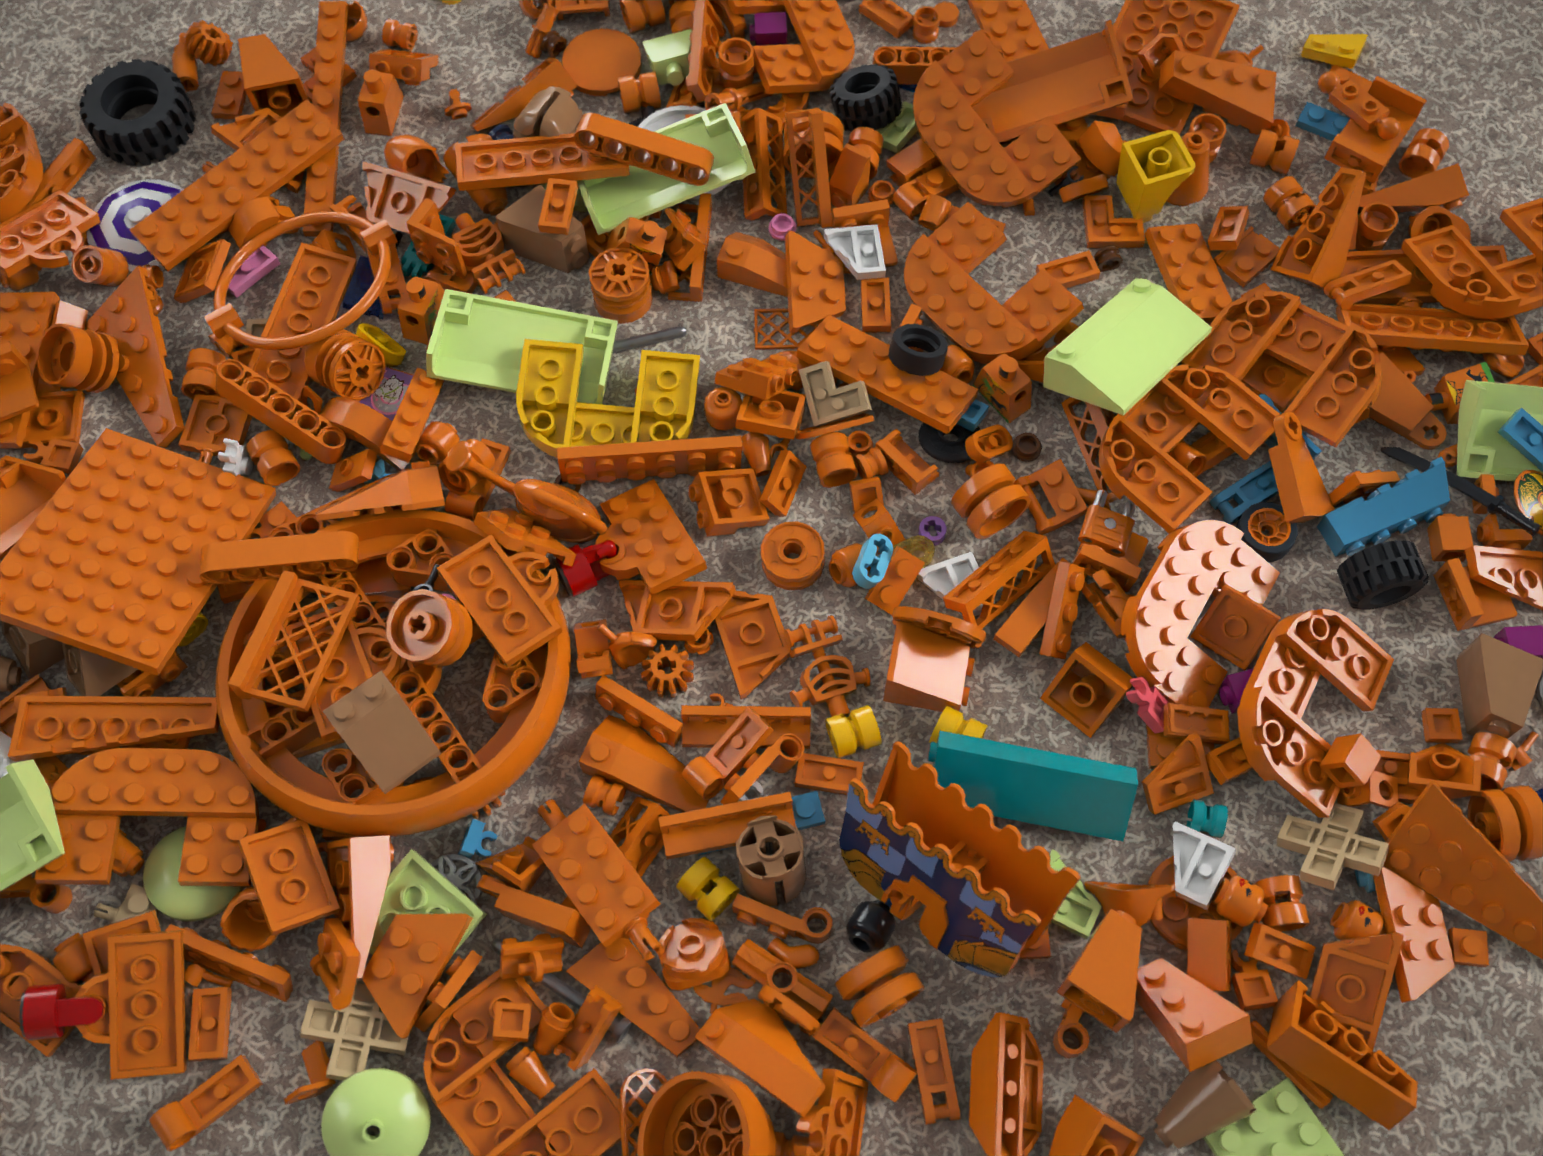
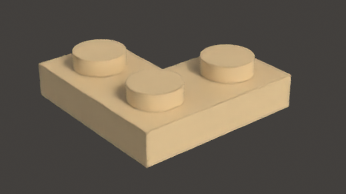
(830, 403)

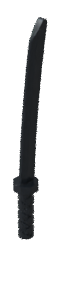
(1493, 504)

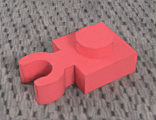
(1149, 702)

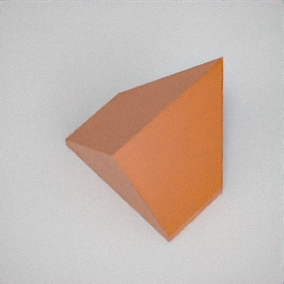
(1450, 769)
(516, 866)

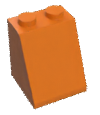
(269, 76)
(927, 670)
(1107, 972)

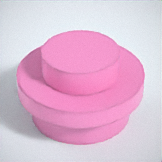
(780, 225)

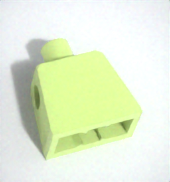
(669, 56)

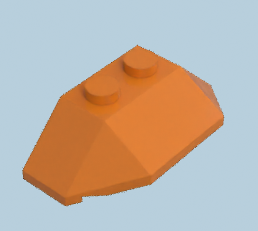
(1006, 1087)

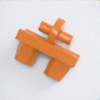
(531, 957)

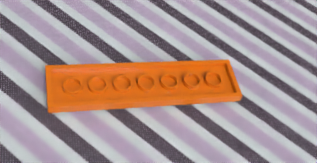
(247, 174)

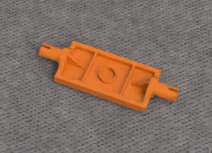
(597, 877)

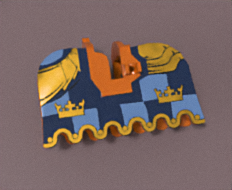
(932, 849)

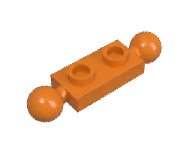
(1359, 105)

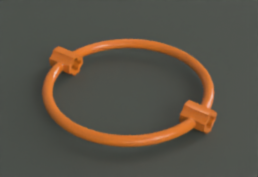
(225, 319)

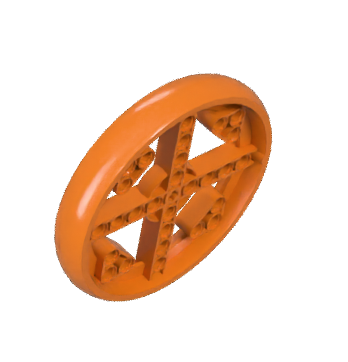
(419, 807)

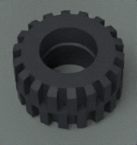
(866, 97)
(1382, 575)

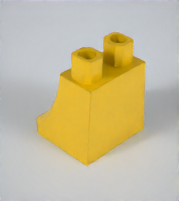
(1152, 171)

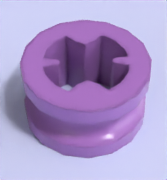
(938, 524)

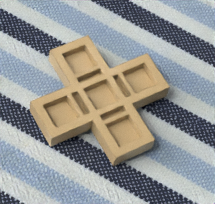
(1332, 846)
(352, 1031)

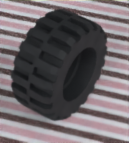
(145, 137)

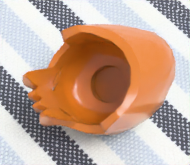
(414, 157)

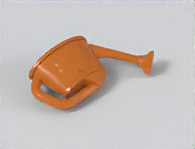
(551, 505)

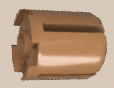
(548, 115)
(762, 870)

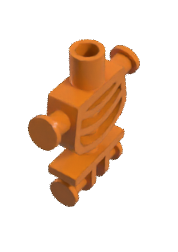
(482, 247)
(834, 696)

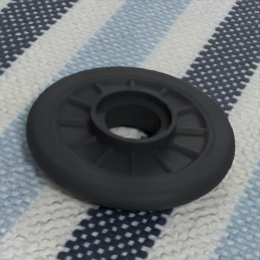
(942, 449)

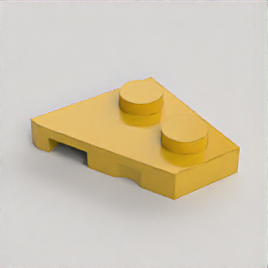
(1335, 48)

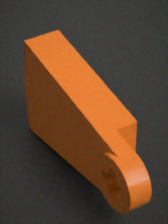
(1405, 408)
(1296, 474)
(536, 911)

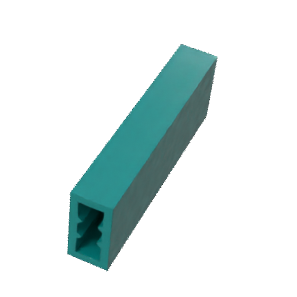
(1038, 784)

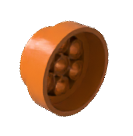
(705, 1117)

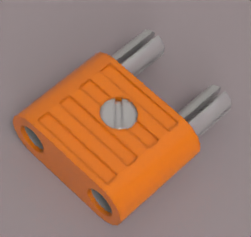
(1106, 527)

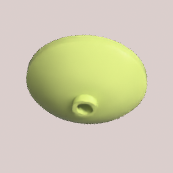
(178, 901)
(377, 1099)

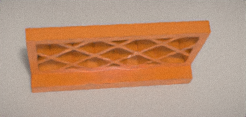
(268, 635)

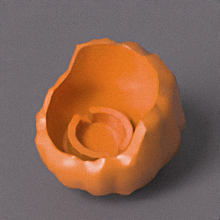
(245, 922)

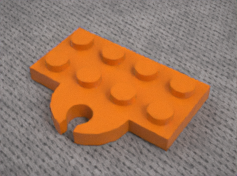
(44, 231)
(505, 597)
(349, 667)
(838, 1119)

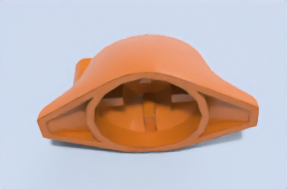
(1139, 901)

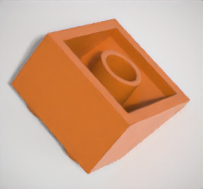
(1087, 689)

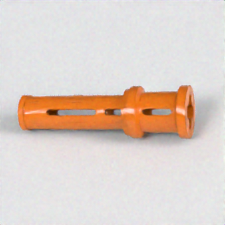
(736, 97)

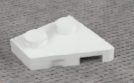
(858, 249)
(948, 574)
(1198, 865)

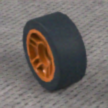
(1270, 517)

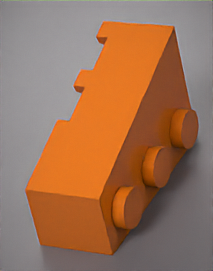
(1190, 1015)

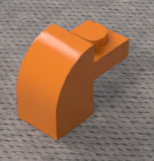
(1102, 146)
(257, 217)
(592, 649)

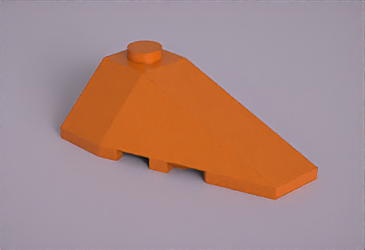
(1323, 240)
(1092, 1132)

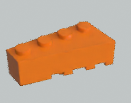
(1221, 87)

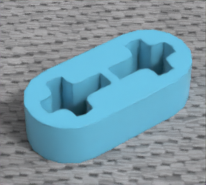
(877, 563)

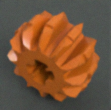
(208, 43)
(656, 676)

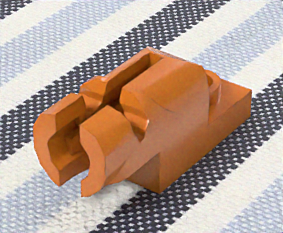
(1109, 606)

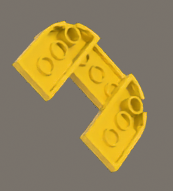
(555, 419)

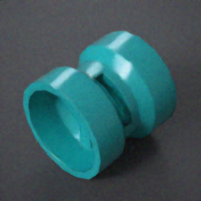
(1207, 818)

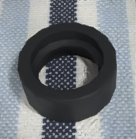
(919, 337)

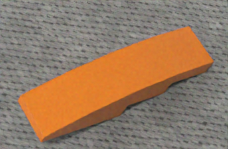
(1029, 617)

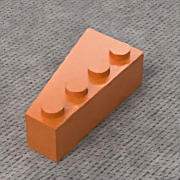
(1339, 1058)

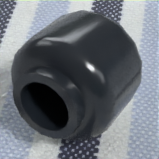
(870, 926)

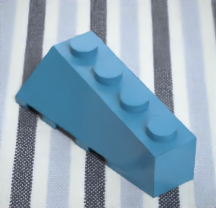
(1387, 510)

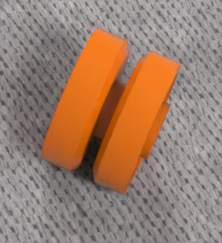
(833, 140)
(990, 501)
(429, 628)
(1510, 820)
(877, 984)

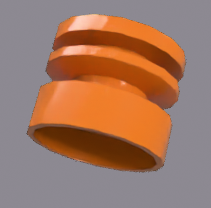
(621, 285)
(77, 358)
(346, 365)

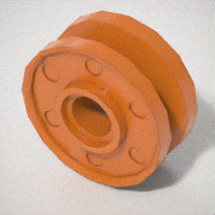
(797, 539)

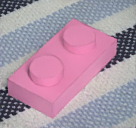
(252, 270)

